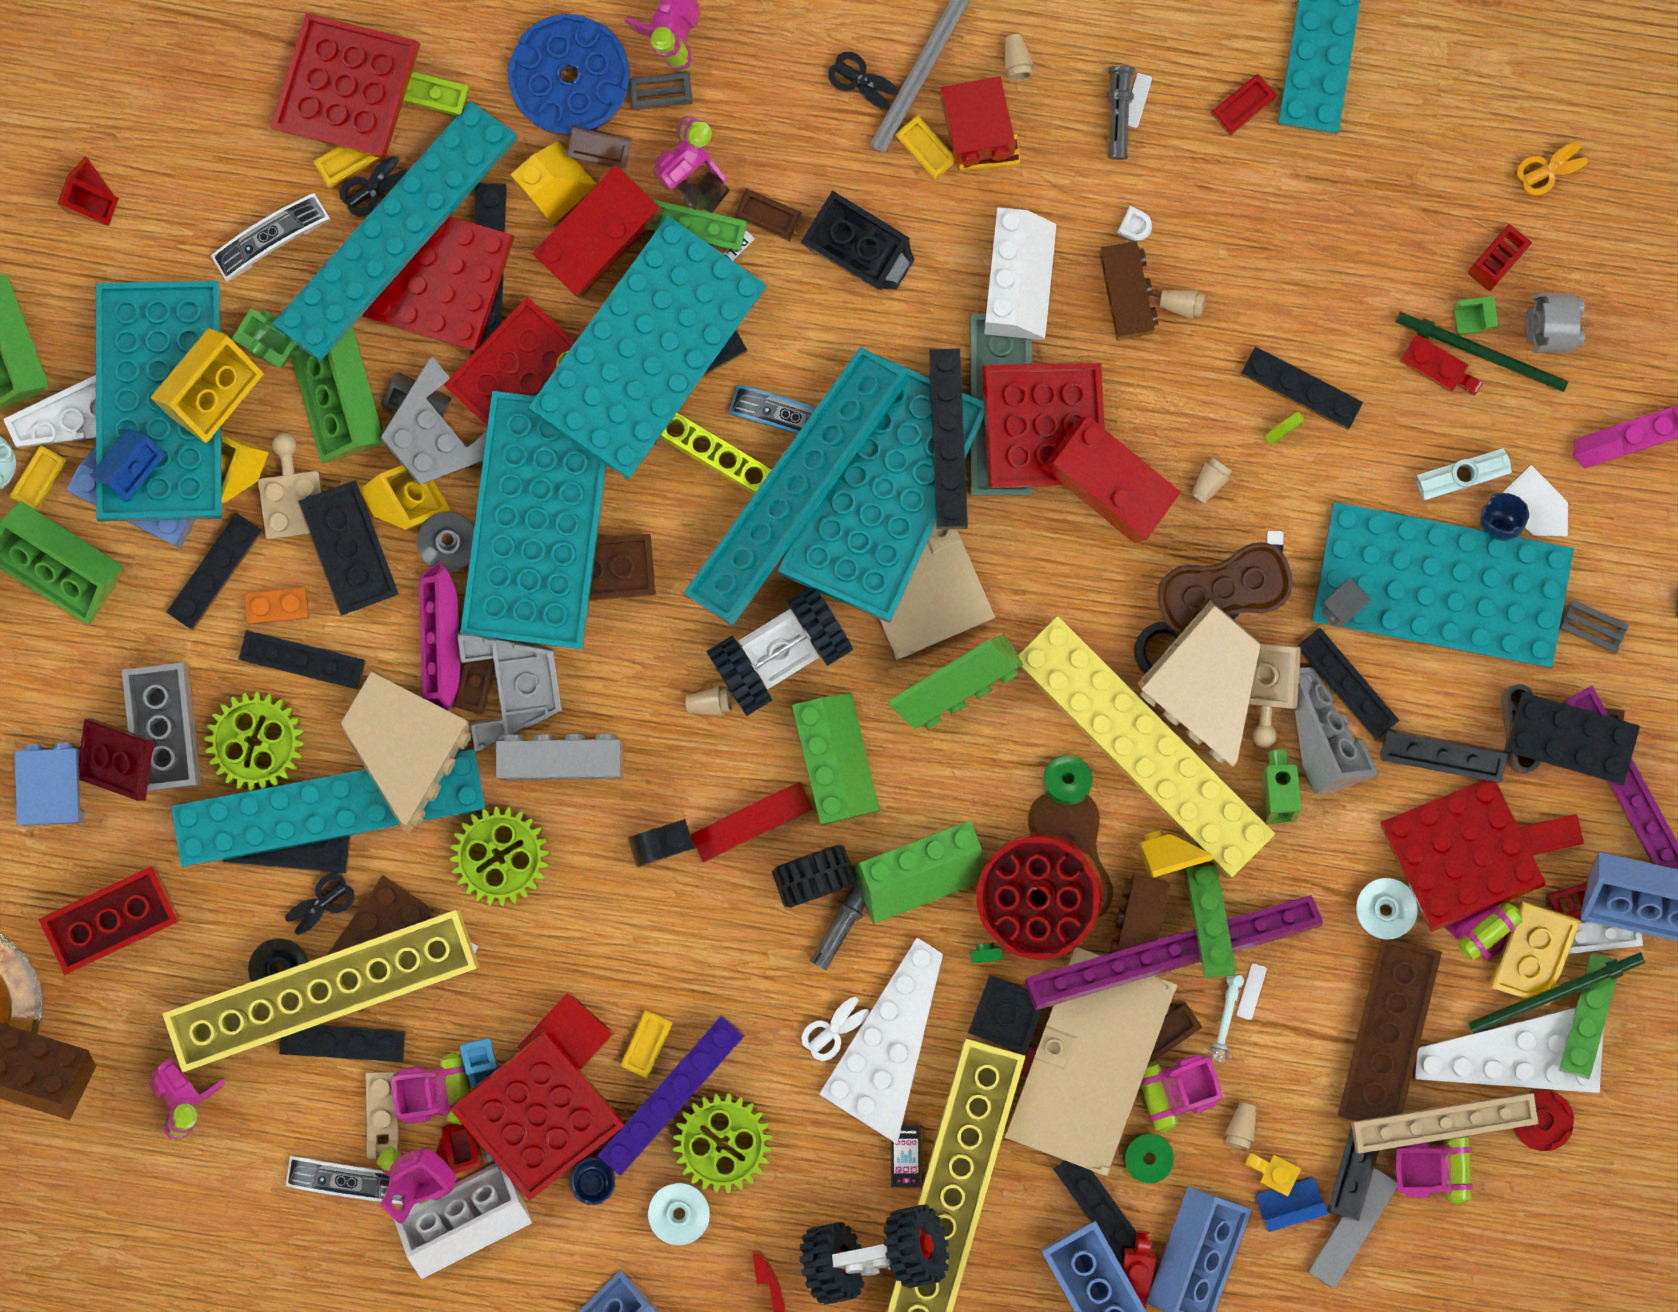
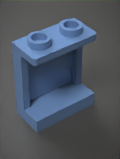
(47, 785)

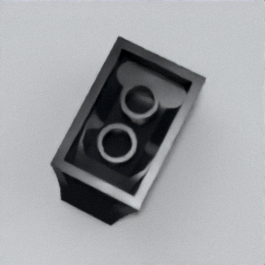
(859, 243)

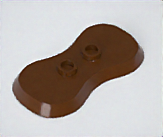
(1247, 582)
(1076, 823)

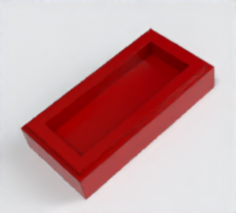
(1244, 104)
(1553, 834)

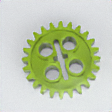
(228, 732)
(515, 879)
(705, 1165)

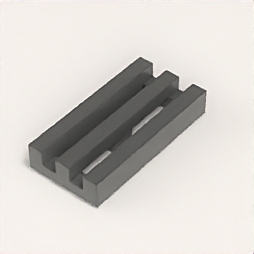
(664, 102)
(1618, 637)

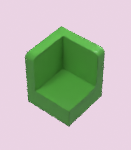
(1475, 315)

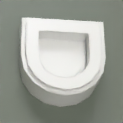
(1135, 225)

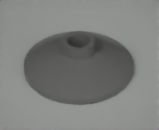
(452, 554)

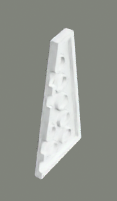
(58, 418)
(1509, 1055)
(882, 1058)

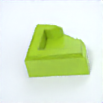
(1284, 428)

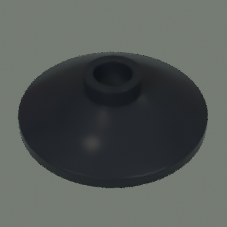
(268, 954)

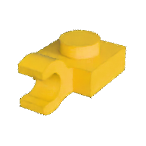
(1277, 1173)

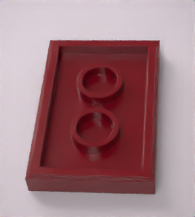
(115, 759)

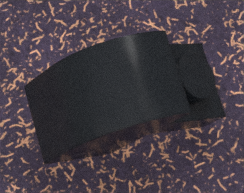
(660, 843)

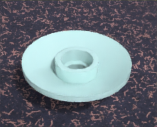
(1397, 897)
(675, 1230)

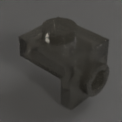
(706, 194)

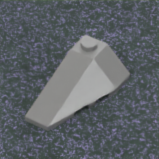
(1326, 745)

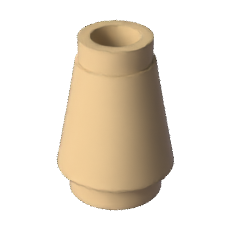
(1017, 59)
(1184, 302)
(1211, 479)
(710, 702)
(1242, 1127)

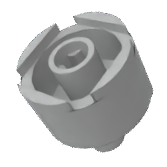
(1555, 322)

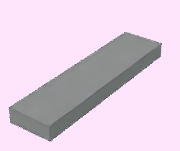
(1350, 1234)

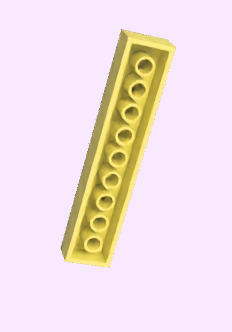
(1144, 747)
(320, 990)
(963, 1164)

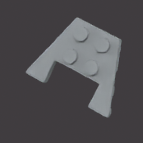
(421, 435)
(524, 682)

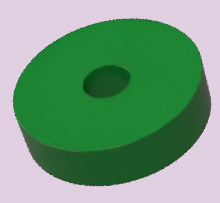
(1067, 767)
(1135, 1154)

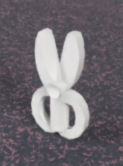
(838, 1025)

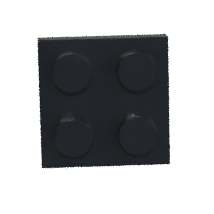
(1005, 1015)

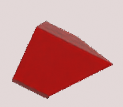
(87, 194)
(459, 1148)

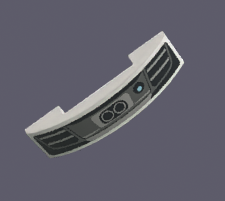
(269, 235)
(338, 1179)

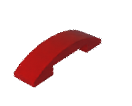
(751, 821)
(765, 1274)

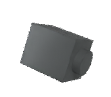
(1344, 603)

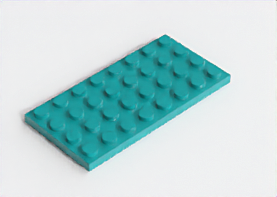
(139, 342)
(647, 347)
(880, 509)
(532, 531)
(1447, 584)

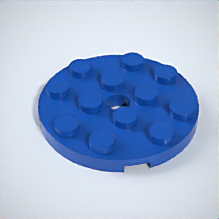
(560, 44)

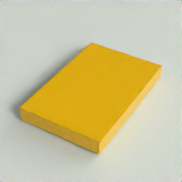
(1534, 951)

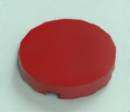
(1553, 1125)

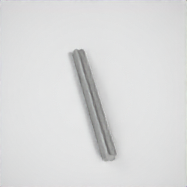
(918, 74)

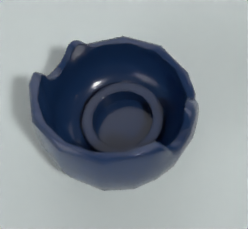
(1504, 516)
(592, 1181)

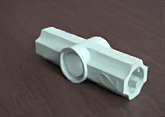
(1445, 479)

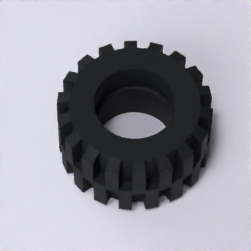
(813, 876)

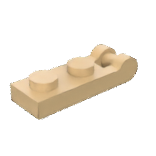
(380, 1113)

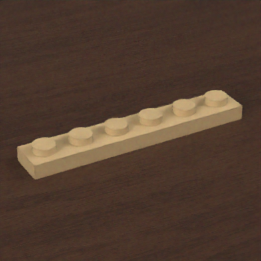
(1444, 1122)

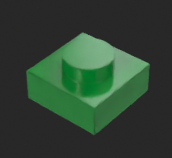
(986, 953)

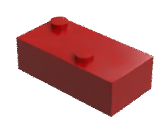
(597, 231)
(1111, 479)
(109, 920)

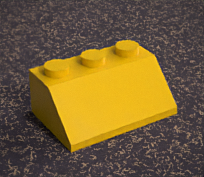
(207, 384)

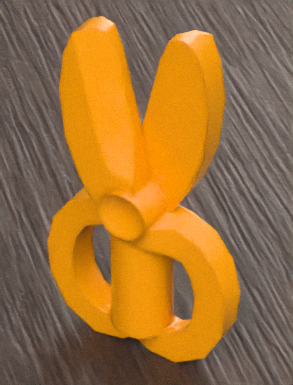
(1556, 166)

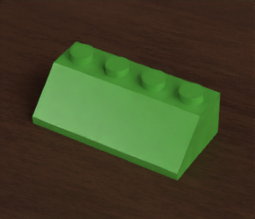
(19, 365)
(338, 400)
(56, 562)
(957, 682)
(835, 758)
(920, 872)

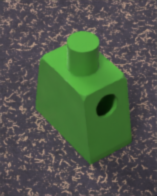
(1281, 802)

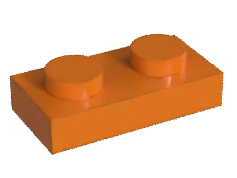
(276, 605)

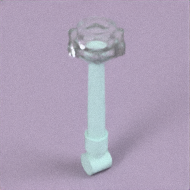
(1219, 1051)

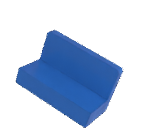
(128, 464)
(1300, 1205)

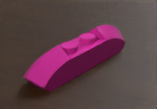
(1627, 438)
(439, 636)

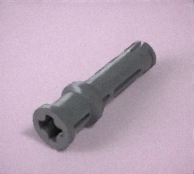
(1120, 97)
(848, 912)

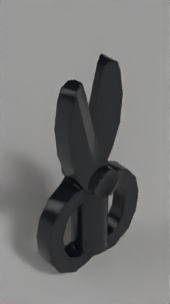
(867, 84)
(378, 182)
(315, 907)

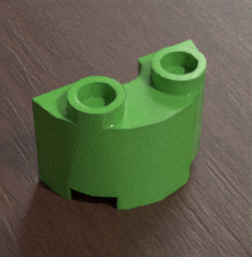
(263, 340)

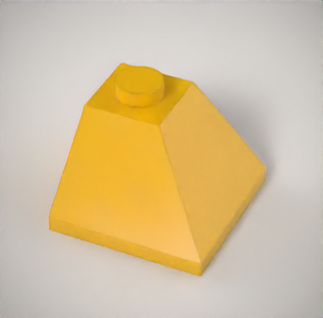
(553, 182)
(240, 465)
(400, 500)
(1169, 854)

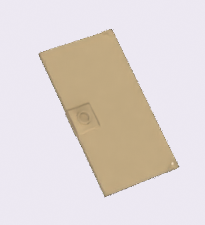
(939, 599)
(1090, 1070)

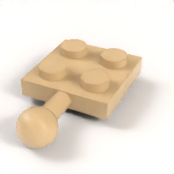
(281, 493)
(1274, 686)

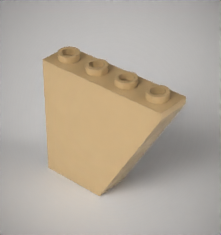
(1207, 681)
(403, 745)

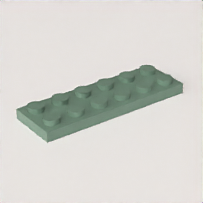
(991, 351)

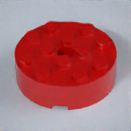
(1060, 871)

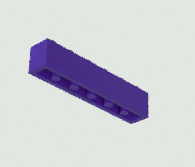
(671, 1095)

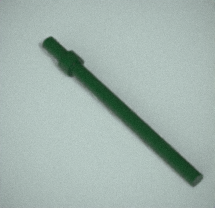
(1427, 328)
(1613, 969)

